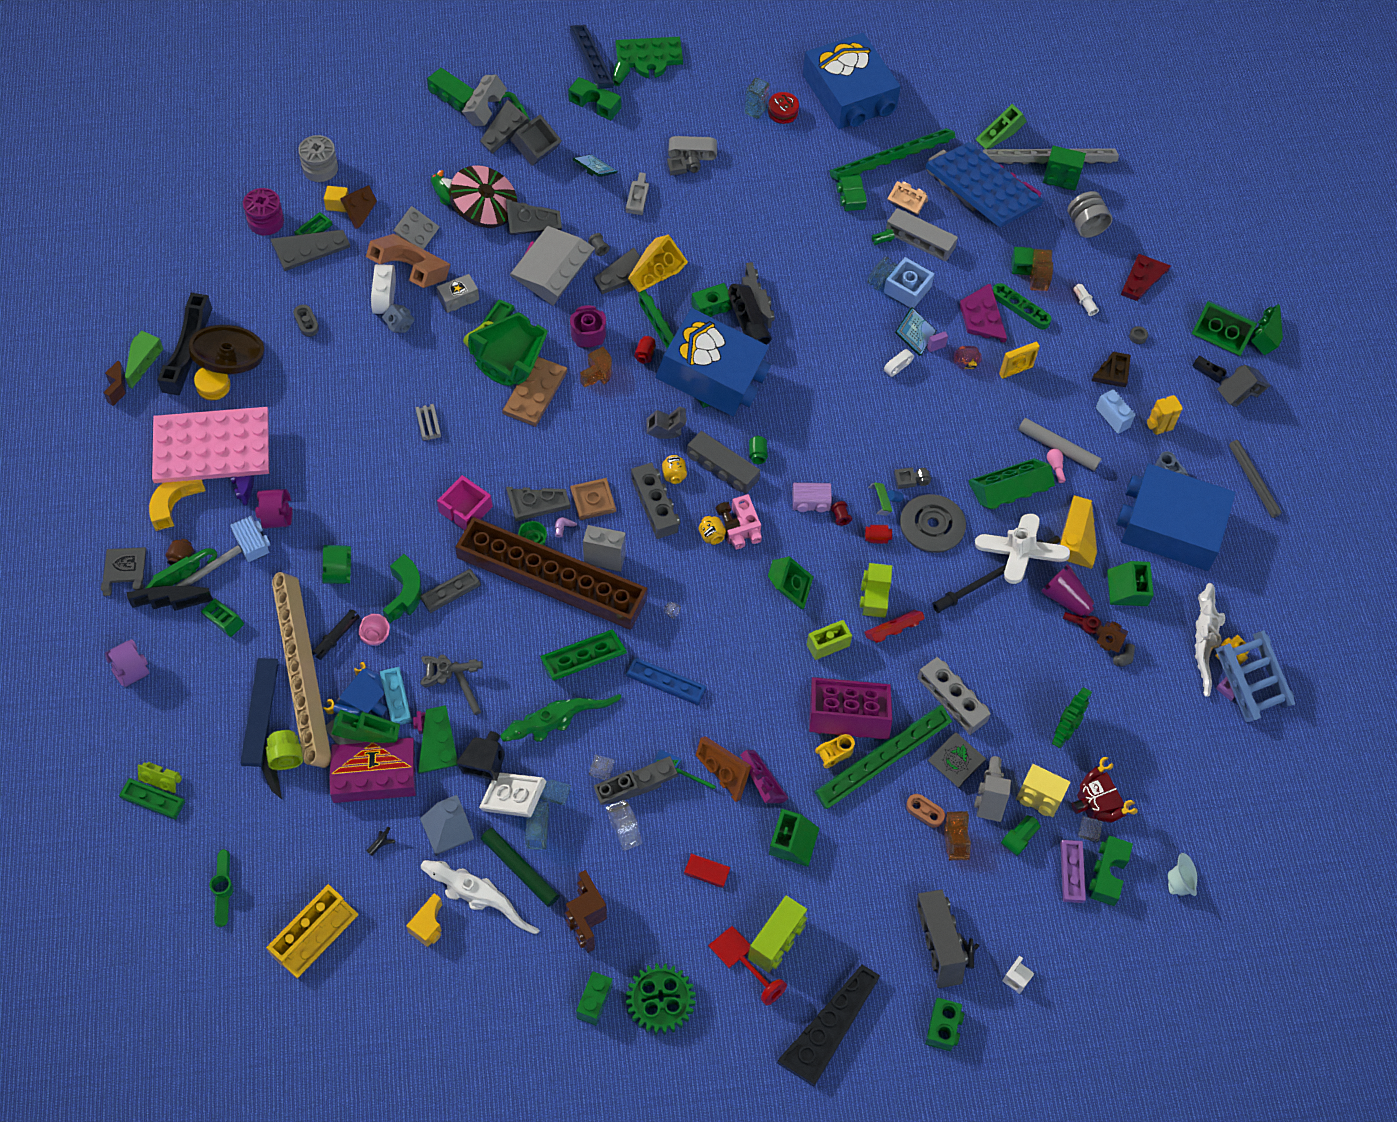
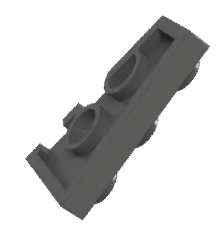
(503, 127)
(530, 219)
(617, 273)
(534, 503)

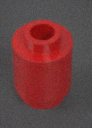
(645, 349)
(878, 534)

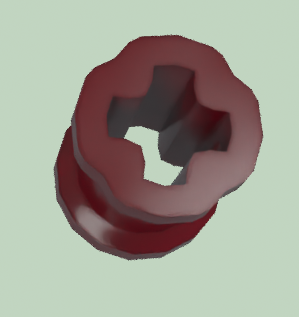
(841, 513)

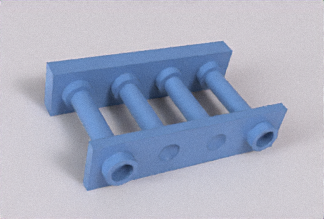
(1238, 683)

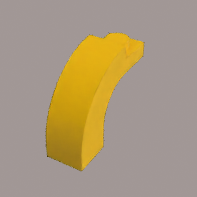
(165, 498)

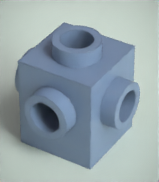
(398, 318)

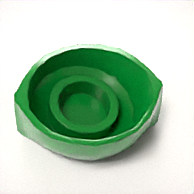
(533, 531)

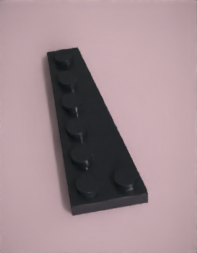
(819, 1041)

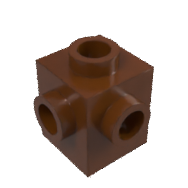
(1118, 636)

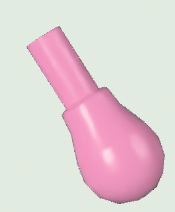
(1055, 459)

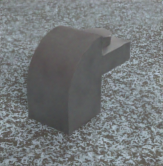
(666, 425)

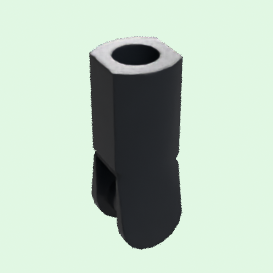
(1213, 371)

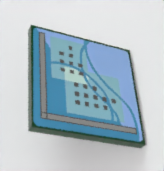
(594, 165)
(915, 331)

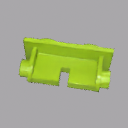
(153, 775)

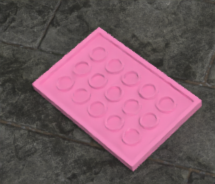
(210, 445)

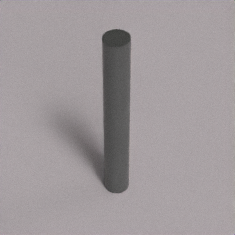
(467, 692)

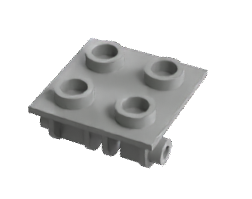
(416, 228)

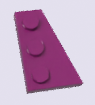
(763, 779)

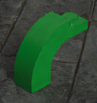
(407, 574)

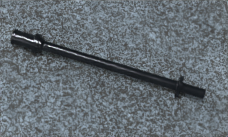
(951, 598)

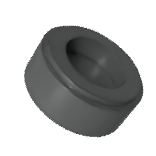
(1138, 335)

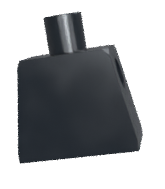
(483, 757)

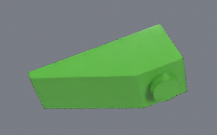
(1002, 128)
(142, 354)

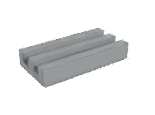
(425, 410)

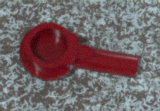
(1089, 624)

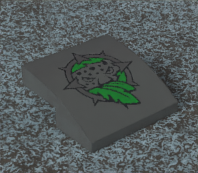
(957, 759)

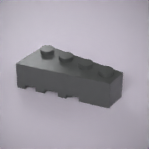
(942, 938)

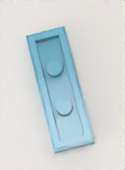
(395, 696)

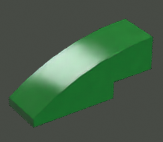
(365, 728)

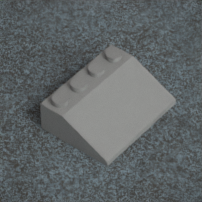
(552, 263)

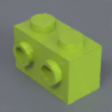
(829, 639)

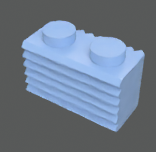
(1115, 411)
(250, 539)

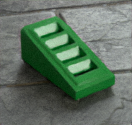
(231, 625)

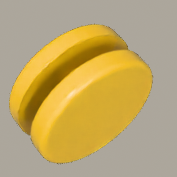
(211, 384)

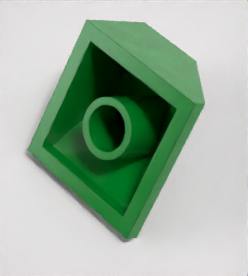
(791, 580)

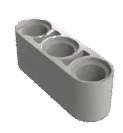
(702, 147)

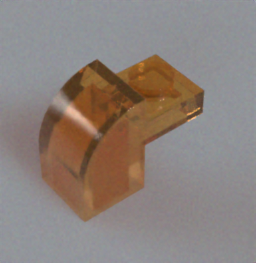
(1042, 270)
(600, 368)
(956, 836)

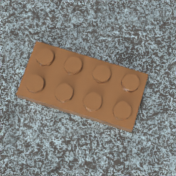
(536, 392)

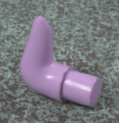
(559, 526)

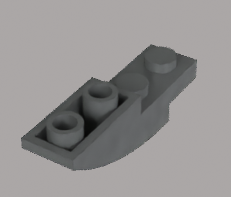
(761, 297)
(636, 783)

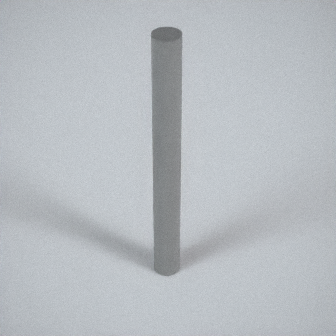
(210, 567)

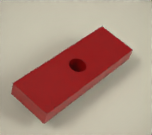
(895, 626)

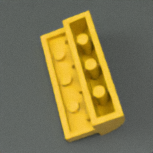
(312, 931)

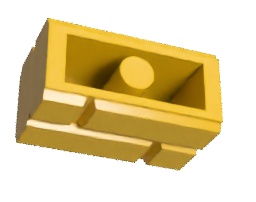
(1164, 415)

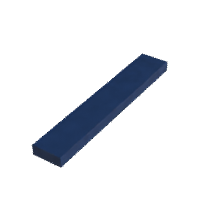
(591, 56)
(259, 712)

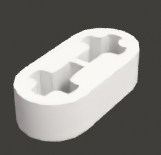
(898, 362)

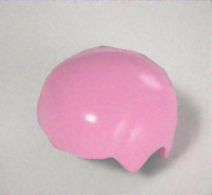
(374, 629)

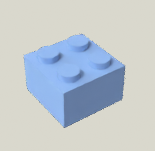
(908, 283)

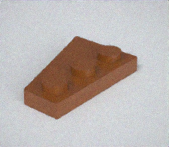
(725, 765)

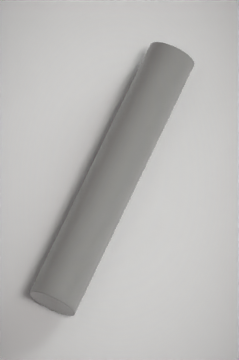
(1057, 442)

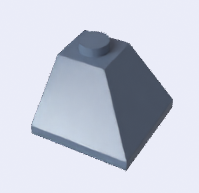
(446, 825)

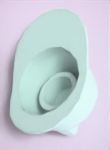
(1183, 877)

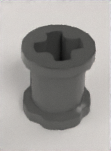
(597, 242)

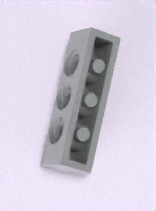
(954, 705)

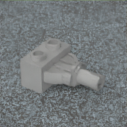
(993, 792)

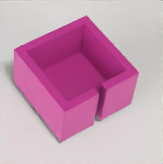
(464, 502)

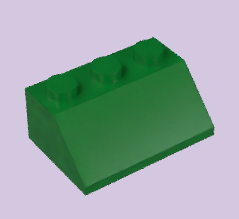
(1224, 327)

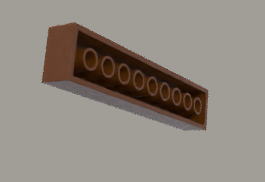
(551, 573)

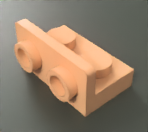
(908, 197)

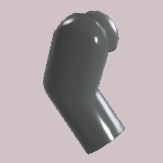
(1125, 658)

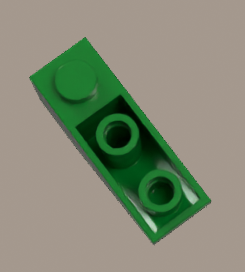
(1269, 331)

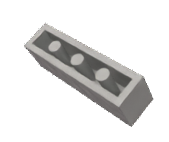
(922, 234)

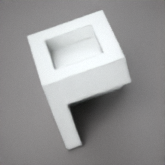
(1018, 976)

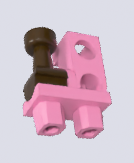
(744, 526)

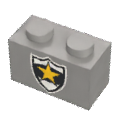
(458, 293)

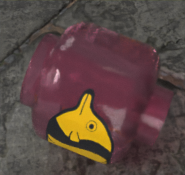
(967, 357)

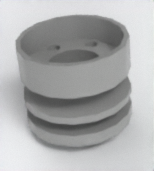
(318, 158)
(1089, 214)

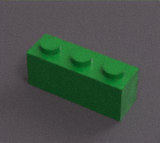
(449, 89)

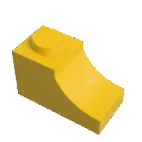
(424, 923)

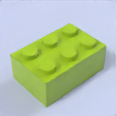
(778, 934)

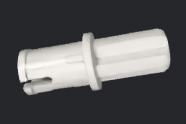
(1085, 299)

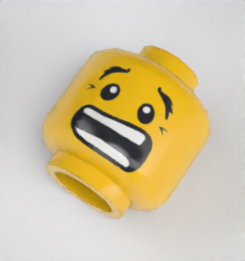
(674, 469)
(712, 530)

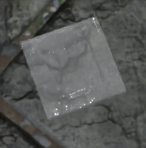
(1090, 829)

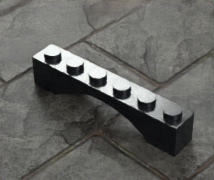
(177, 367)

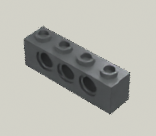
(661, 525)

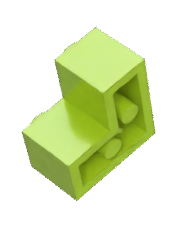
(876, 588)

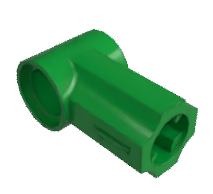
(1018, 839)

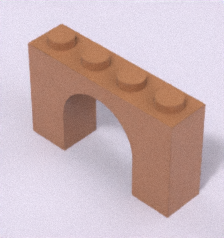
(426, 267)

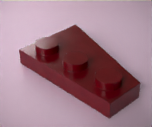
(1142, 276)

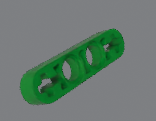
(1023, 304)

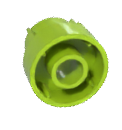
(284, 750)

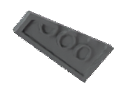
(305, 248)

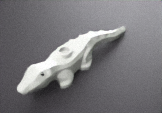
(1207, 634)
(476, 891)

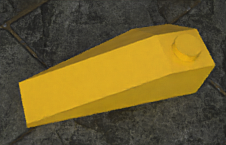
(657, 263)
(1080, 533)

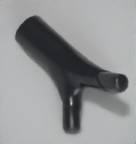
(380, 841)
(970, 949)

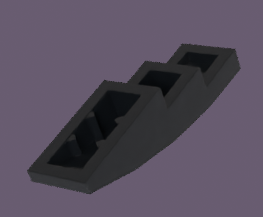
(177, 596)

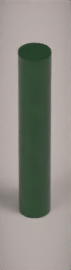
(520, 867)

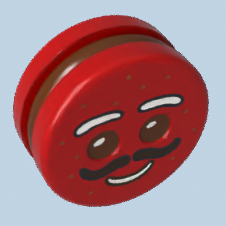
(783, 107)

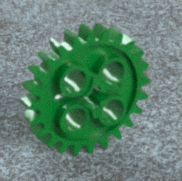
(1071, 717)
(663, 1017)

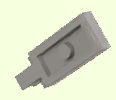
(637, 195)

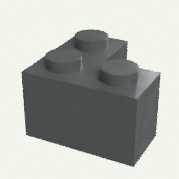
(1242, 384)

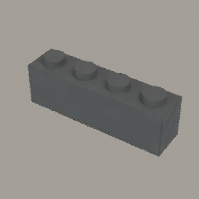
(723, 462)

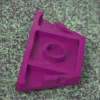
(982, 314)

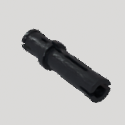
(330, 641)

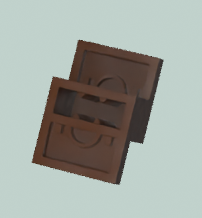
(585, 912)

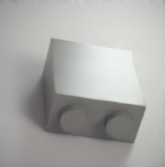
(604, 548)

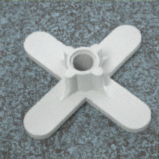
(1020, 547)

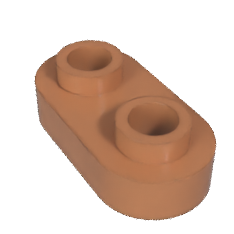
(926, 809)

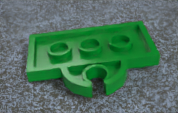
(650, 54)

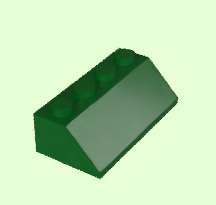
(1012, 483)

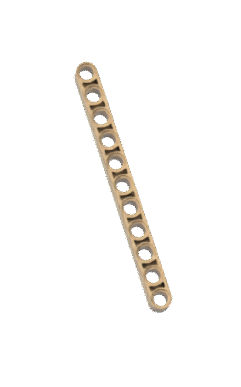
(301, 671)

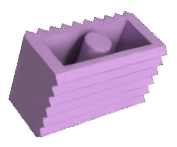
(811, 497)

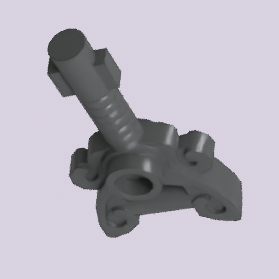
(445, 669)

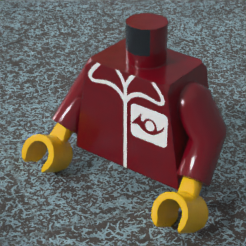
(1100, 797)

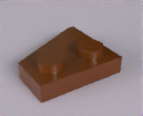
(359, 205)

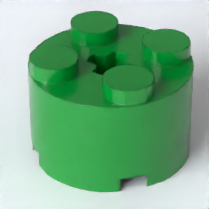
(336, 564)

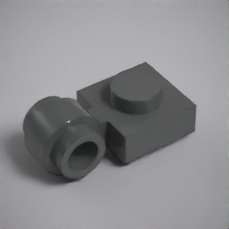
(679, 165)
(907, 478)

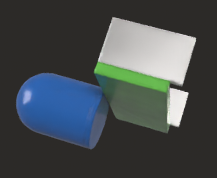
(885, 498)

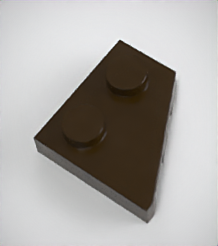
(1114, 370)

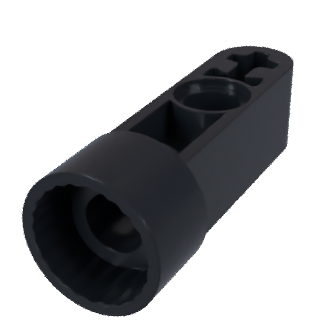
(748, 313)

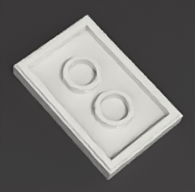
(513, 795)

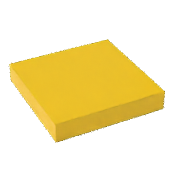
(1019, 360)

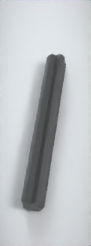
(1255, 478)

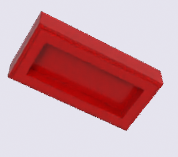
(707, 870)

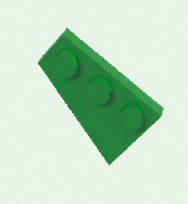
(437, 742)

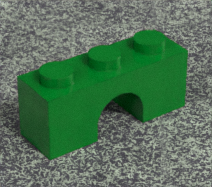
(584, 91)
(1113, 854)

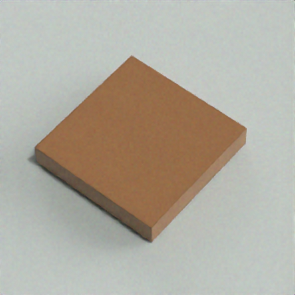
(593, 499)

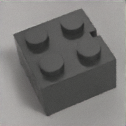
(536, 140)

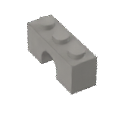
(488, 90)

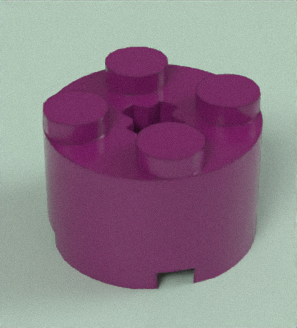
(588, 326)
(274, 508)

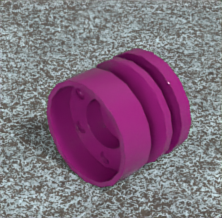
(263, 211)

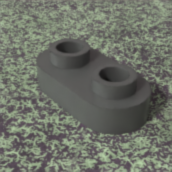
(308, 323)

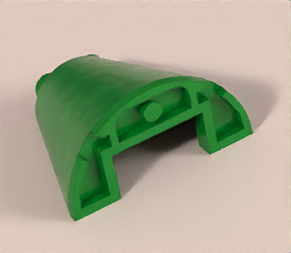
(507, 348)

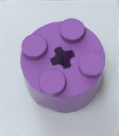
(127, 663)

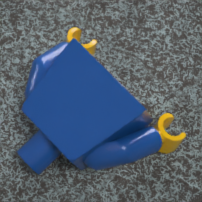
(360, 695)

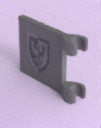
(123, 566)

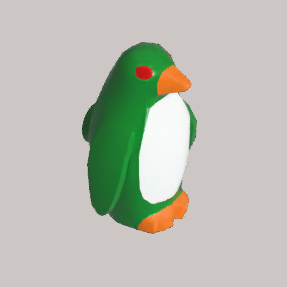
(441, 187)

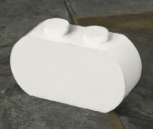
(383, 288)

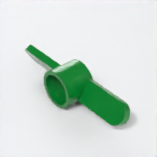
(222, 898)

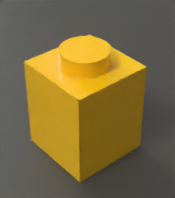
(332, 198)

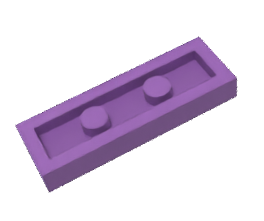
(1072, 871)

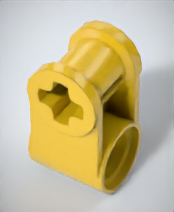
(833, 753)

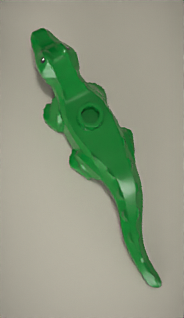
(553, 716)

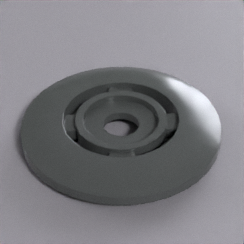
(933, 538)

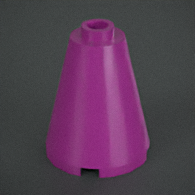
(1069, 592)

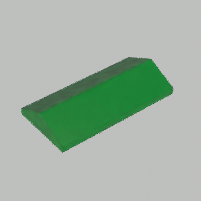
(582, 655)

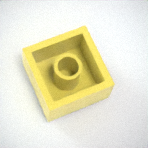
(1042, 790)

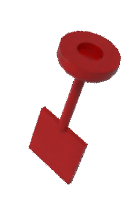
(733, 947)

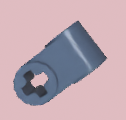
(1172, 463)

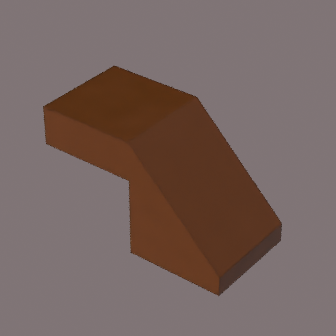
(116, 378)

